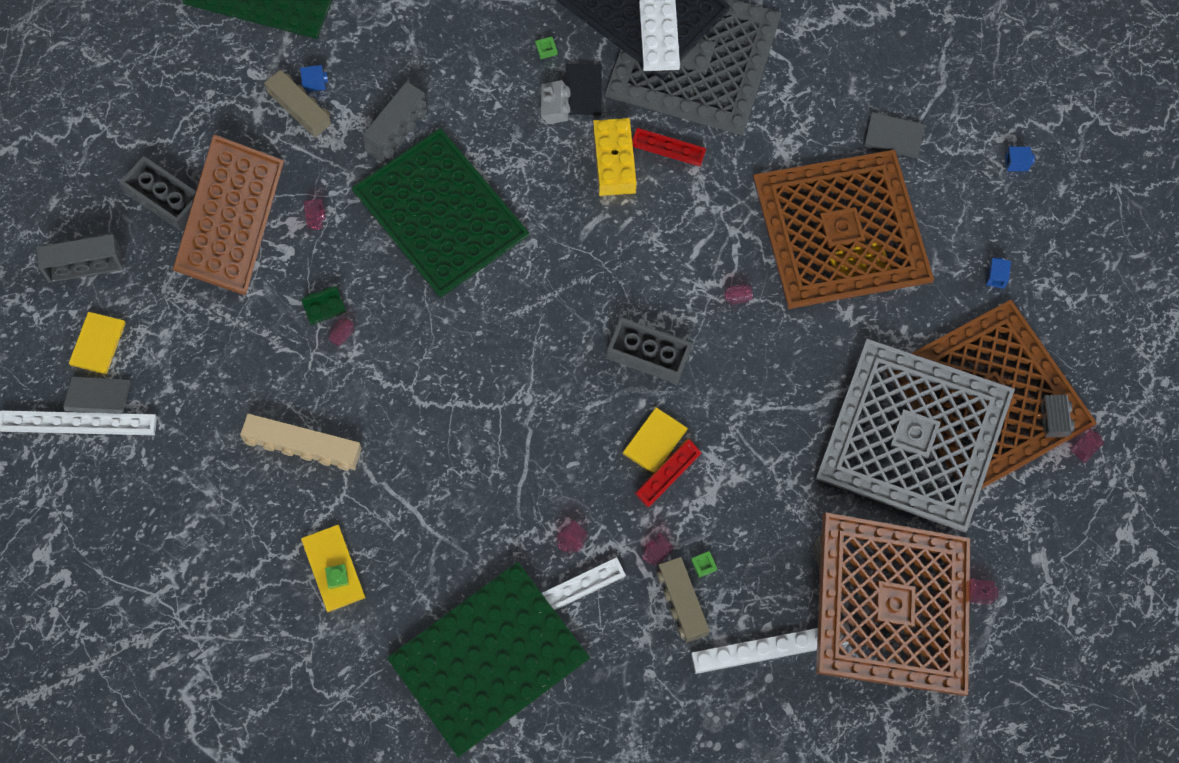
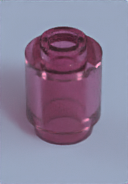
(738, 294)
(341, 332)

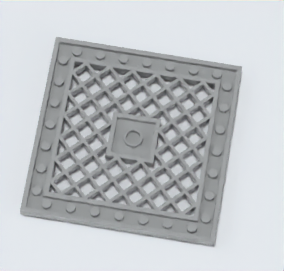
(916, 435)

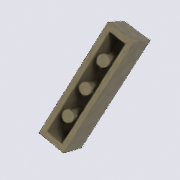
(298, 103)
(683, 600)

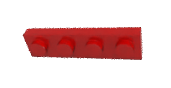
(668, 147)
(667, 473)

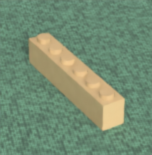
(301, 442)

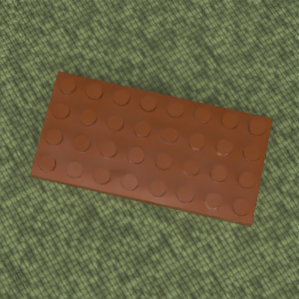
(228, 215)

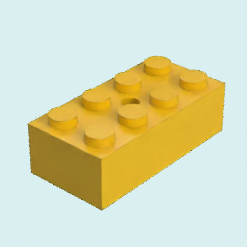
(614, 157)

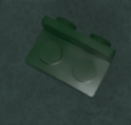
(323, 305)

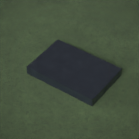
(585, 88)

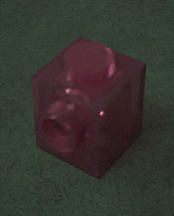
(572, 538)

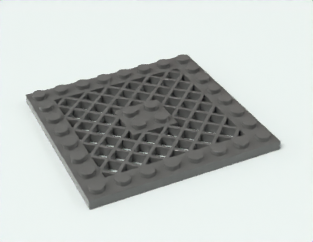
(698, 64)

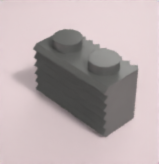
(1056, 416)

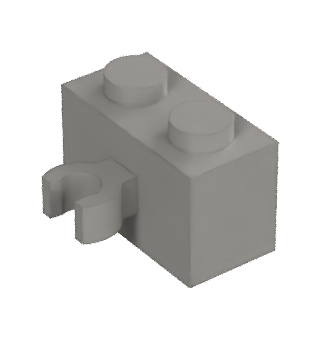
(555, 102)

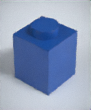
(313, 78)
(1019, 158)
(998, 272)

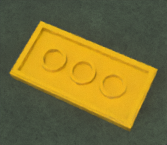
(328, 550)

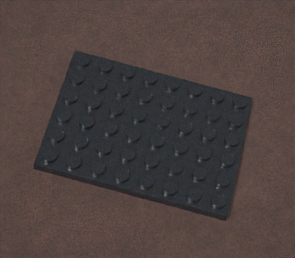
(621, 22)

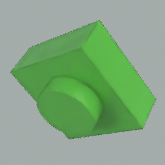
(546, 47)
(704, 564)
(336, 576)

